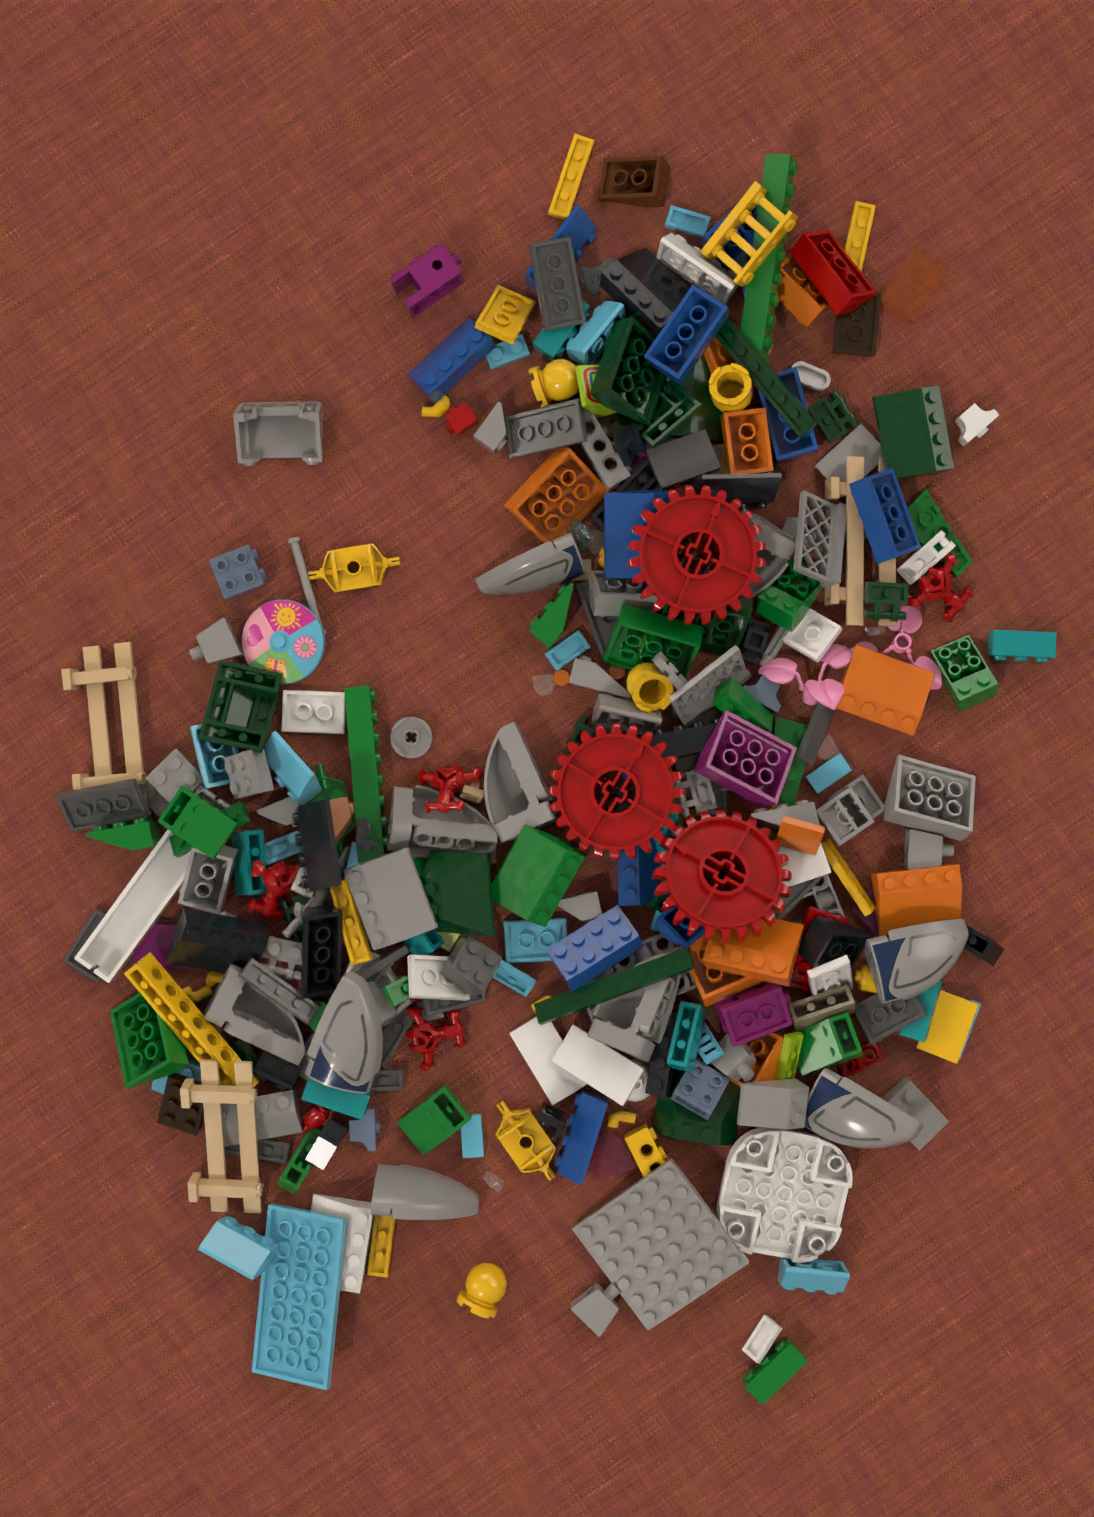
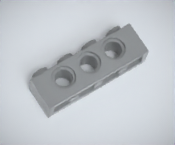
(610, 478)

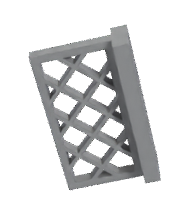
(831, 541)
(692, 707)

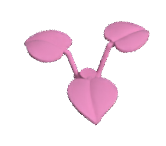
(903, 642)
(825, 692)

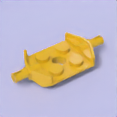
(371, 570)
(522, 1124)

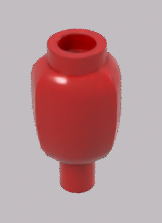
(315, 1117)

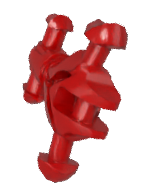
(937, 585)
(448, 781)
(278, 881)
(426, 1036)

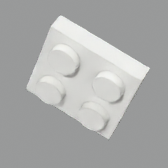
(813, 635)

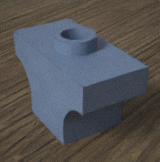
(765, 693)
(366, 1129)

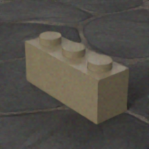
(821, 1007)

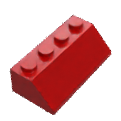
(832, 271)

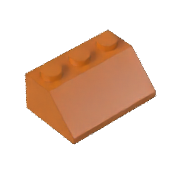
(799, 293)
(747, 441)
(767, 1055)

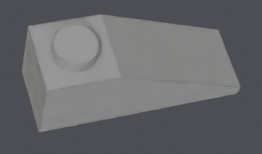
(591, 676)

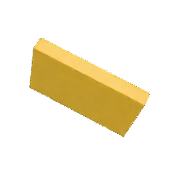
(505, 314)
(949, 1026)

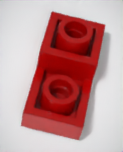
(870, 1055)

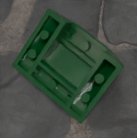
(671, 411)
(241, 706)
(460, 892)
(683, 1124)

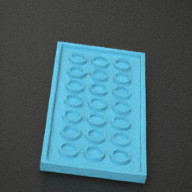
(300, 1296)

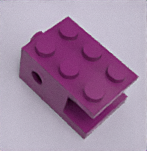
(433, 276)
(754, 1012)

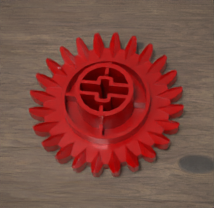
(721, 529)
(580, 791)
(727, 850)

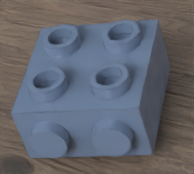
(238, 572)
(701, 1089)

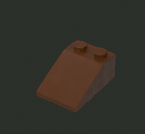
(635, 181)

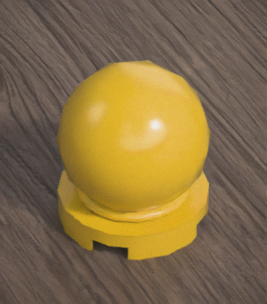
(555, 381)
(731, 388)
(649, 687)
(484, 1288)

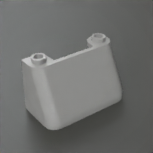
(279, 431)

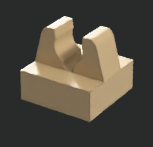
(472, 792)

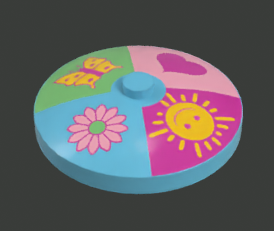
(284, 640)

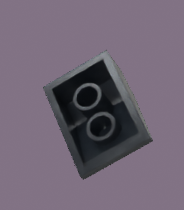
(830, 940)

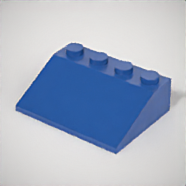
(620, 515)

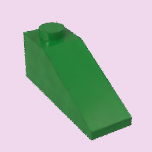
(298, 1167)

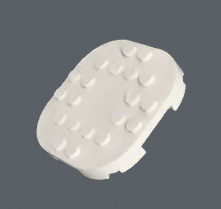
(784, 1193)

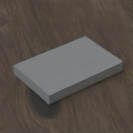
(857, 443)

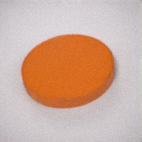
(616, 672)
(561, 677)

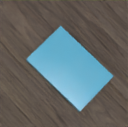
(529, 941)

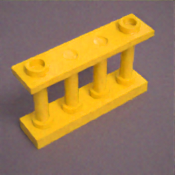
(728, 231)

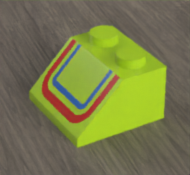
(585, 378)

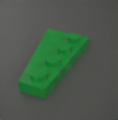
(928, 522)
(793, 734)

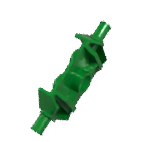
(332, 789)

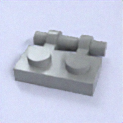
(701, 793)
(286, 951)

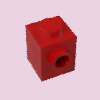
(460, 420)

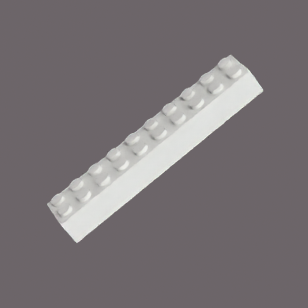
(139, 906)

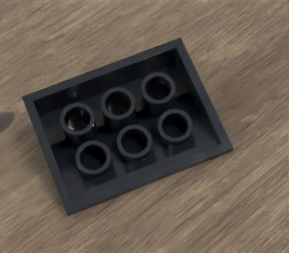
(644, 288)
(317, 846)
(215, 941)

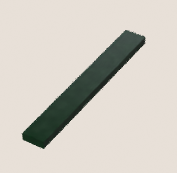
(765, 379)
(614, 986)

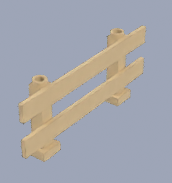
(854, 591)
(94, 679)
(212, 1096)

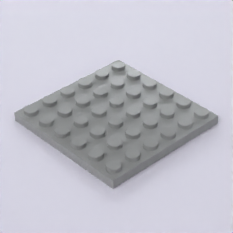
(660, 1244)

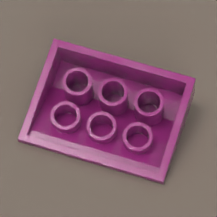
(746, 760)

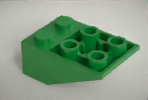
(788, 598)
(551, 624)
(965, 673)
(197, 822)
(140, 835)
(828, 1044)
(435, 1119)

